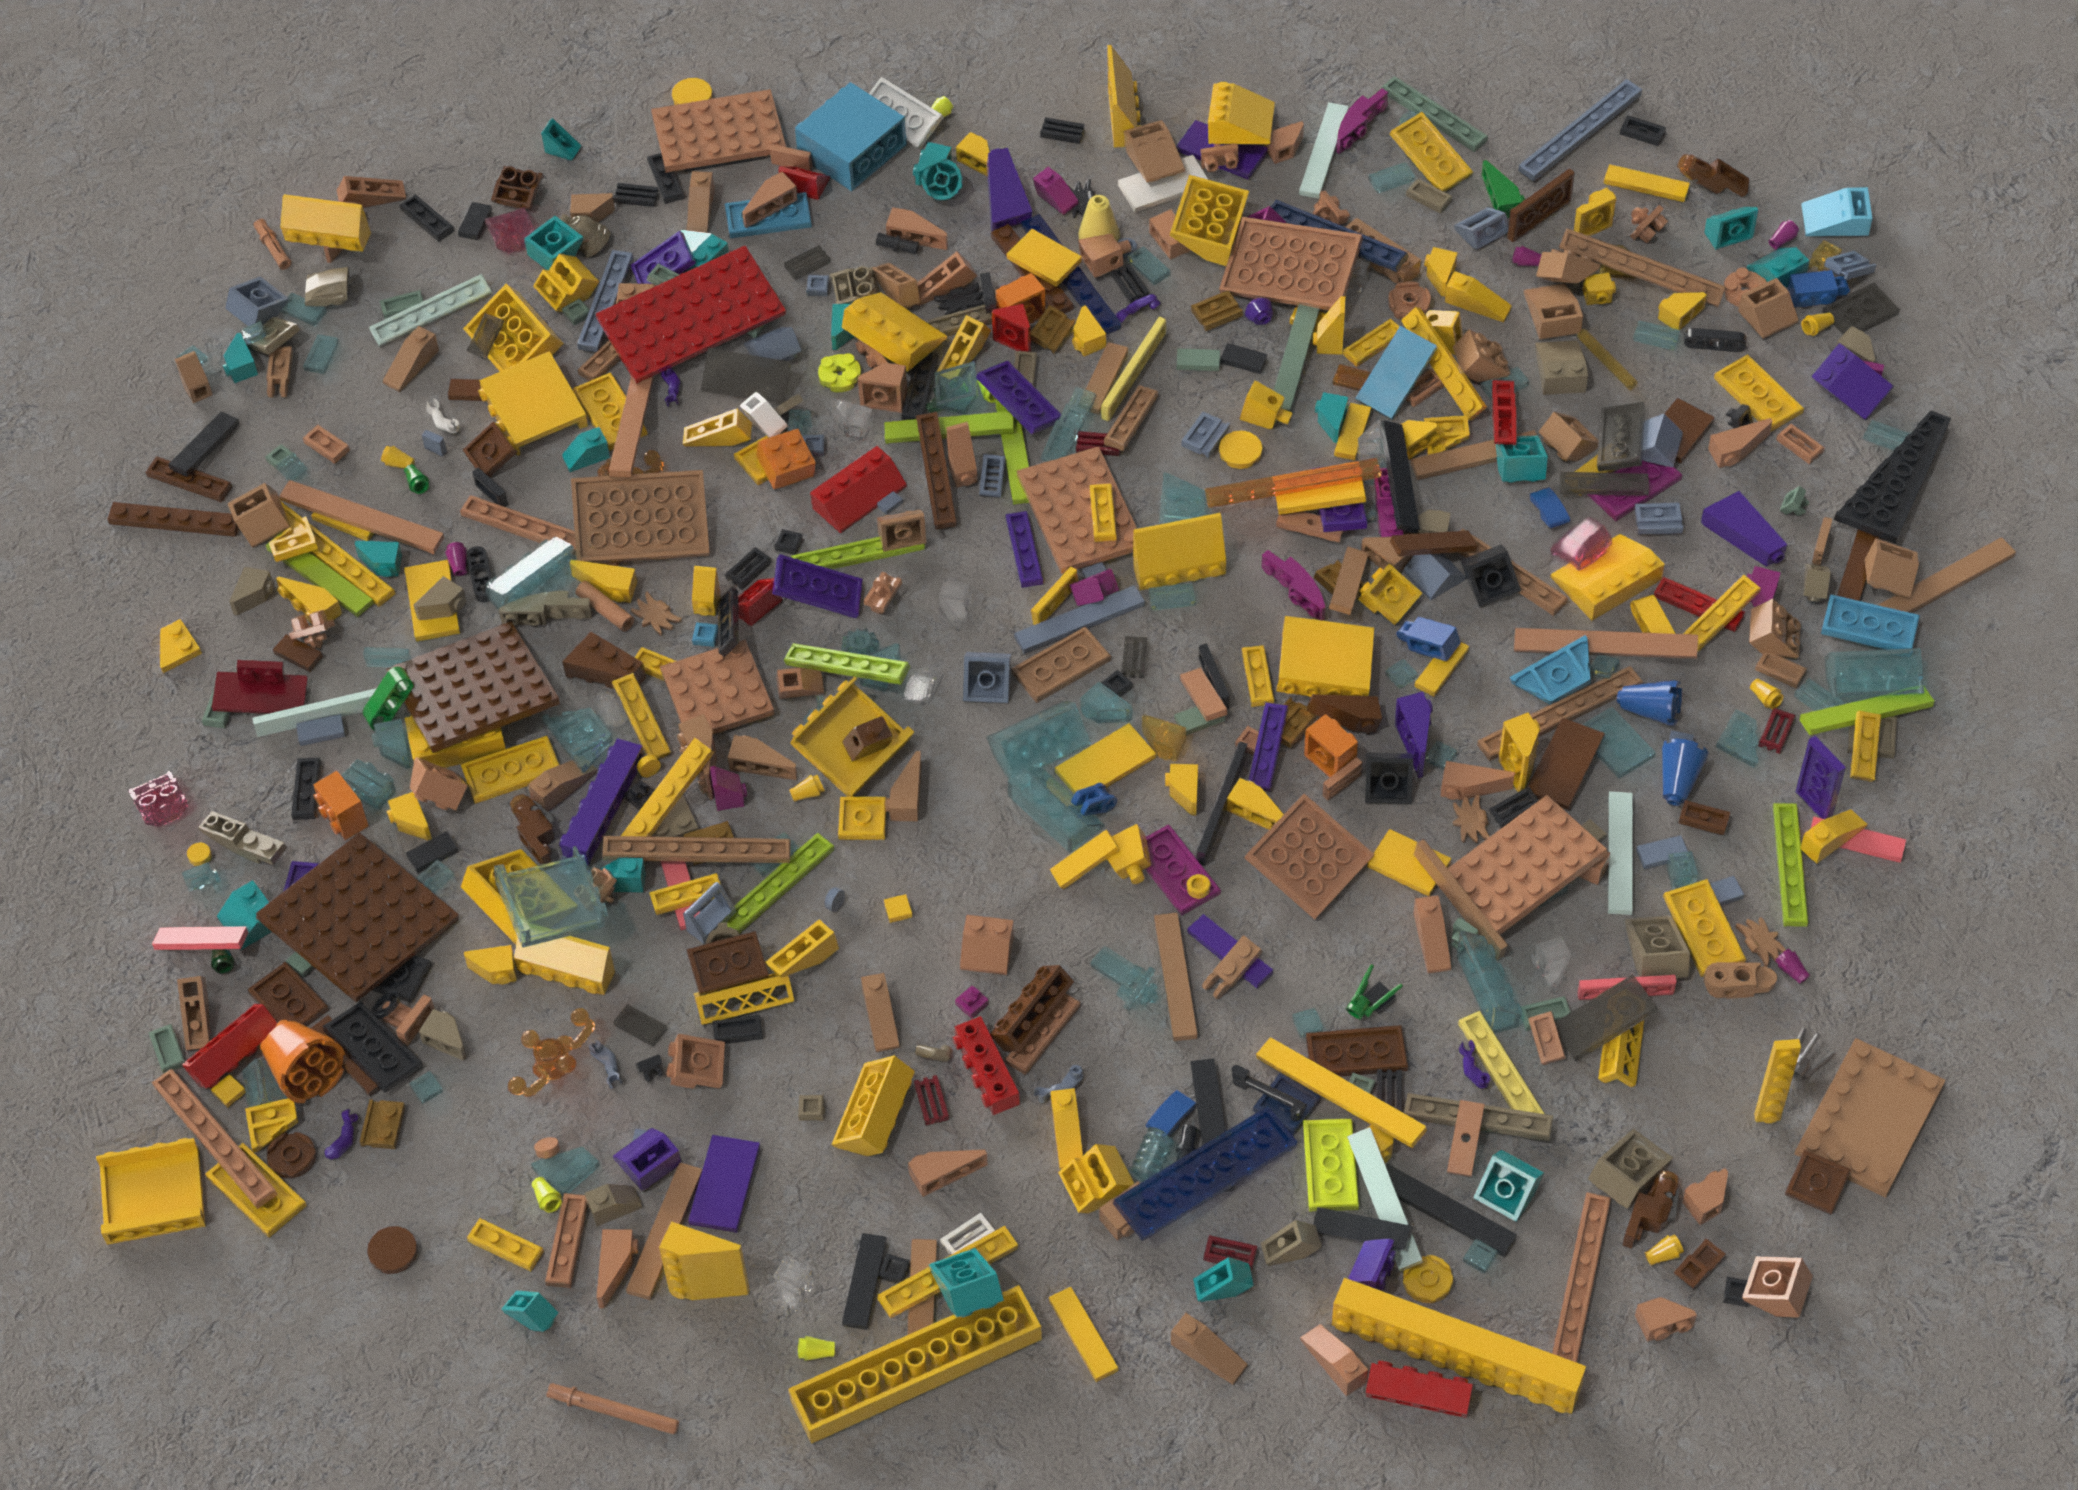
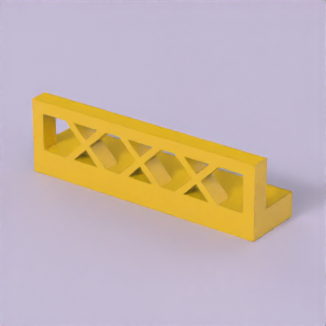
(736, 991)
(1615, 1055)

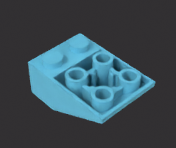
(1838, 213)

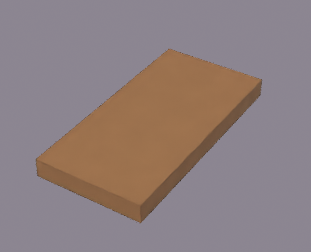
(1061, 664)

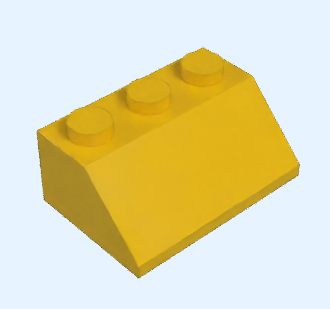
(1519, 748)

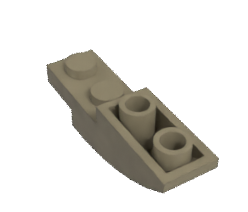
(536, 608)
(241, 840)

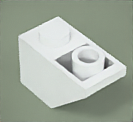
(763, 415)

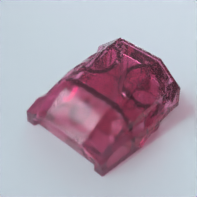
(510, 230)
(1583, 543)
(159, 800)

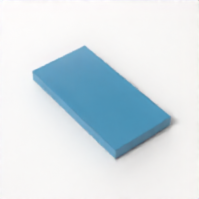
(788, 218)
(1396, 372)
(1869, 624)

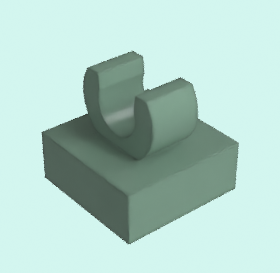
(1794, 502)
(1458, 926)

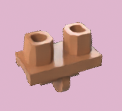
(1219, 156)
(1328, 209)
(1643, 230)
(882, 592)
(313, 631)
(604, 882)

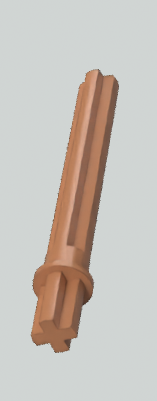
(581, 1399)

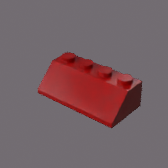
(857, 489)

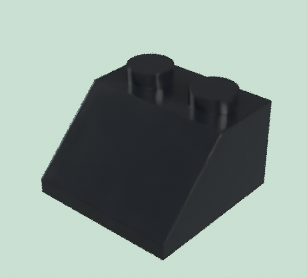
(1490, 575)
(1388, 778)

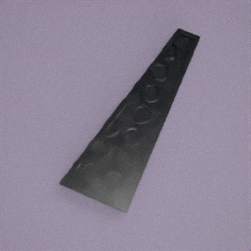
(1889, 493)

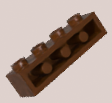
(1031, 1007)

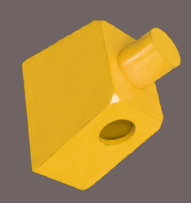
(1447, 326)
(1264, 407)
(1132, 856)

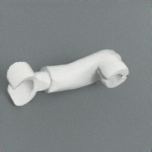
(450, 426)

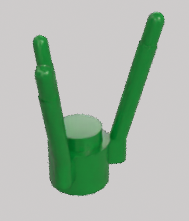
(1360, 1004)

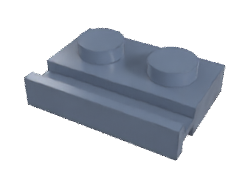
(1850, 265)
(1205, 434)
(1658, 518)

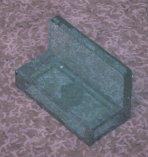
(260, 1084)

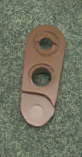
(1723, 982)

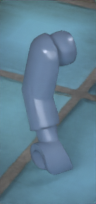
(608, 1058)
(1070, 1081)

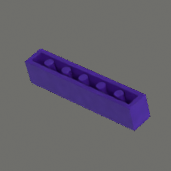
(602, 800)

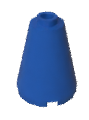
(1653, 700)
(1680, 768)

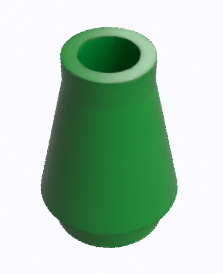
(416, 479)

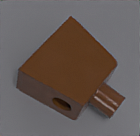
(871, 737)

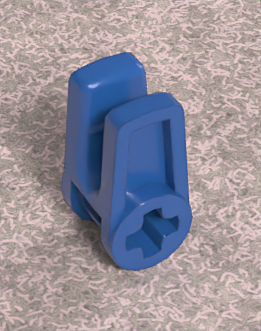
(1094, 800)

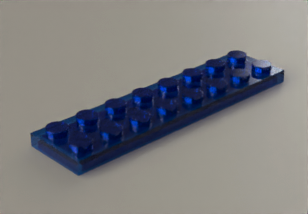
(1204, 1173)

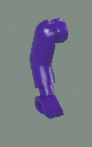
(1132, 308)
(674, 385)
(1473, 1073)
(345, 1141)

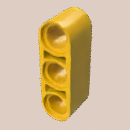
(1650, 616)

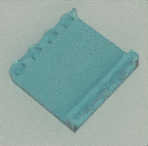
(551, 900)

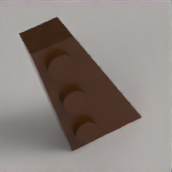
(601, 662)

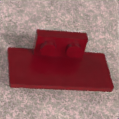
(258, 688)

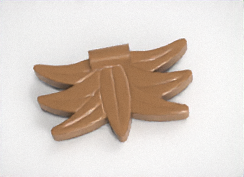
(656, 614)
(1471, 820)
(1761, 940)

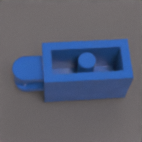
(1816, 288)
(1430, 638)

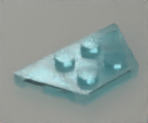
(1180, 500)
(580, 735)

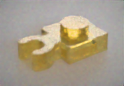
(1822, 252)

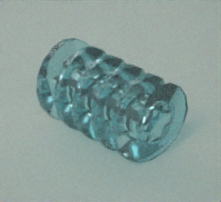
(1151, 1154)

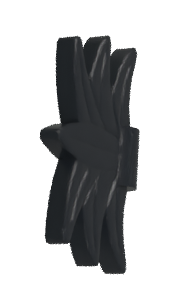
(1083, 196)
(960, 299)

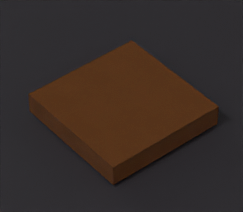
(490, 449)
(1817, 1182)

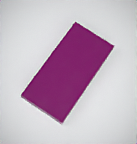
(1660, 479)
(1173, 866)

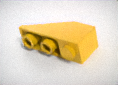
(309, 598)

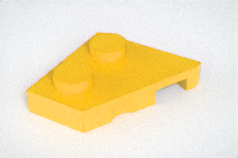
(1455, 430)
(293, 542)
(176, 646)
(270, 1121)

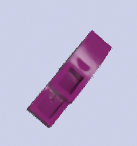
(1356, 118)
(1384, 506)
(1301, 585)

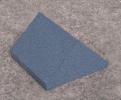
(1661, 441)
(1433, 574)

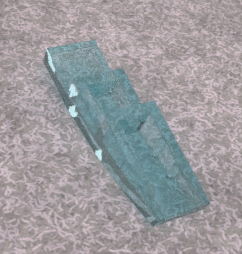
(1067, 427)

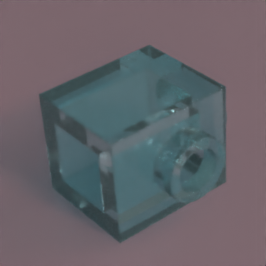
(1681, 869)

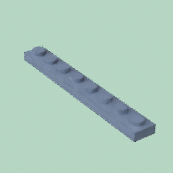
(1580, 130)

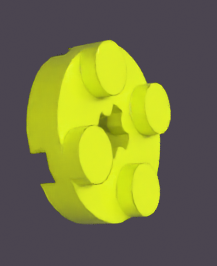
(835, 363)

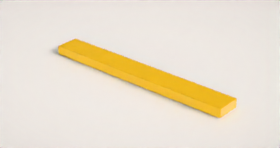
(344, 564)
(1341, 1092)

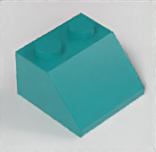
(1731, 227)
(550, 240)
(1780, 265)
(1522, 461)
(241, 912)
(1508, 1185)

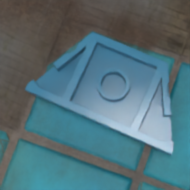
(1558, 673)

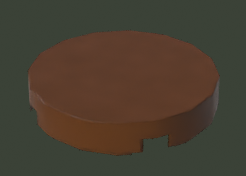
(291, 1155)
(392, 1249)

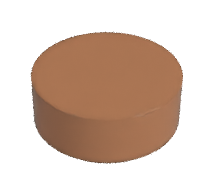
(547, 1147)

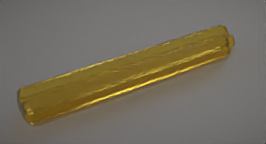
(1607, 359)

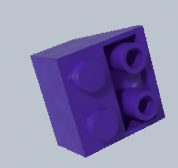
(648, 1158)
(1374, 1263)

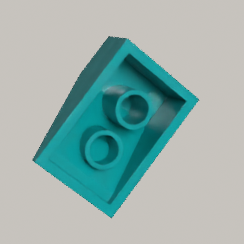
(704, 247)
(967, 1282)

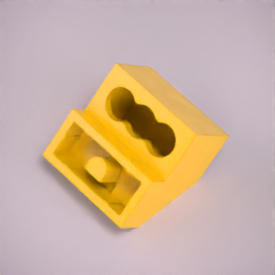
(565, 282)
(1095, 1178)

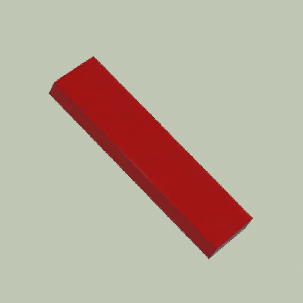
(1690, 600)

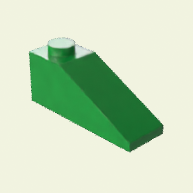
(1501, 191)

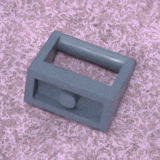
(1485, 231)
(716, 912)

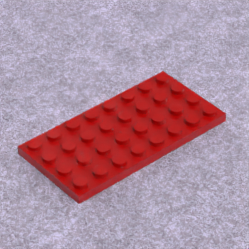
(690, 314)

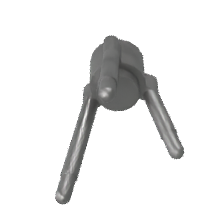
(1802, 1067)

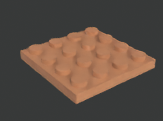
(719, 687)
(1309, 856)

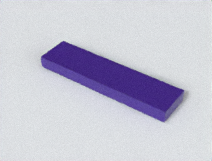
(1024, 549)
(1268, 745)
(1220, 943)

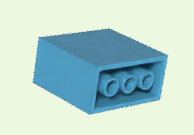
(851, 136)

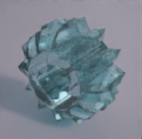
(860, 642)

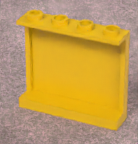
(531, 400)
(1325, 658)
(823, 736)
(151, 1191)

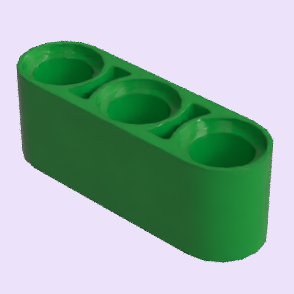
(388, 697)

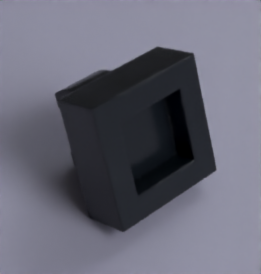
(1740, 417)
(639, 794)
(649, 1064)

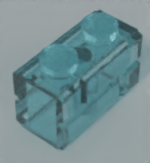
(369, 783)

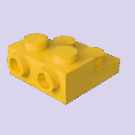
(1596, 214)
(1389, 594)

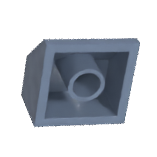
(255, 301)
(775, 344)
(986, 677)

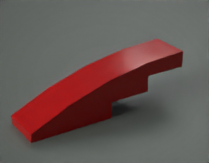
(1503, 412)

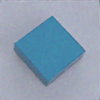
(705, 634)

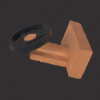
(405, 1019)

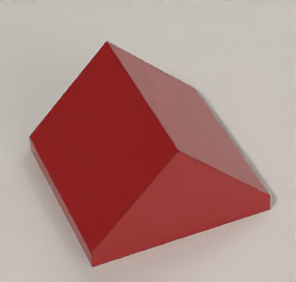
(806, 180)
(1012, 327)
(757, 601)

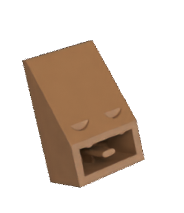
(1153, 151)
(1554, 311)
(701, 730)

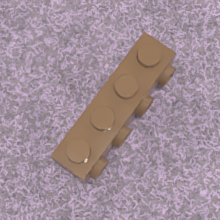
(1409, 269)

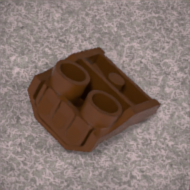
(516, 187)

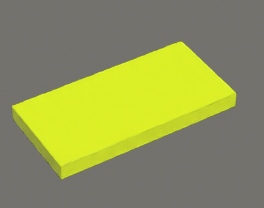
(1330, 1165)

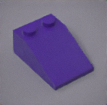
(1852, 381)
(1412, 725)

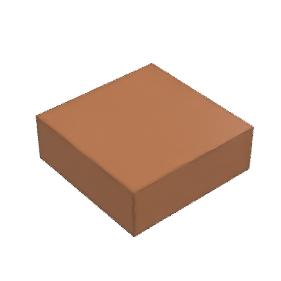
(1249, 736)

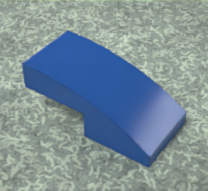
(1550, 507)
(1171, 1113)

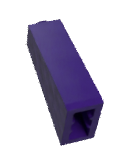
(1006, 194)
(1745, 528)

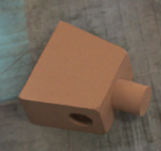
(1103, 253)

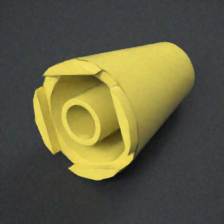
(1098, 219)

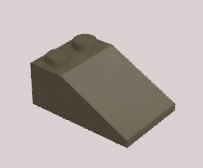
(1561, 367)
(1657, 947)
(1629, 1168)

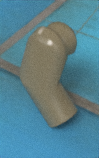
(942, 1054)

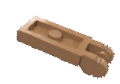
(279, 370)
(1233, 966)

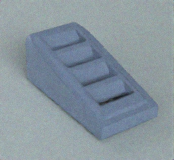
(997, 461)

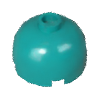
(942, 179)

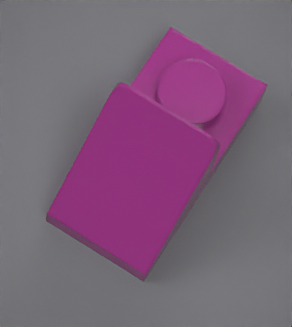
(1094, 587)

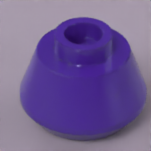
(1259, 311)

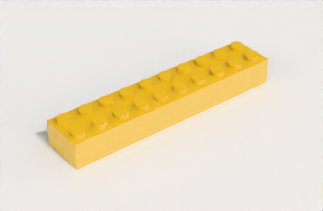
(1458, 1346)
(913, 1365)

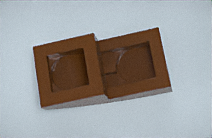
(1700, 1264)

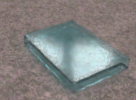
(1622, 746)

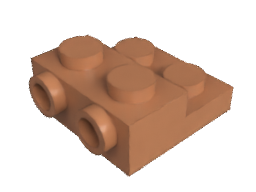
(696, 1062)

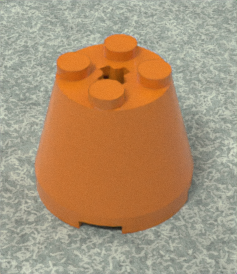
(302, 1060)

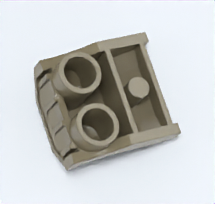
(854, 284)
(327, 287)

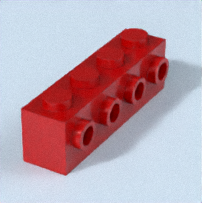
(230, 1046)
(986, 1065)
(1419, 1389)

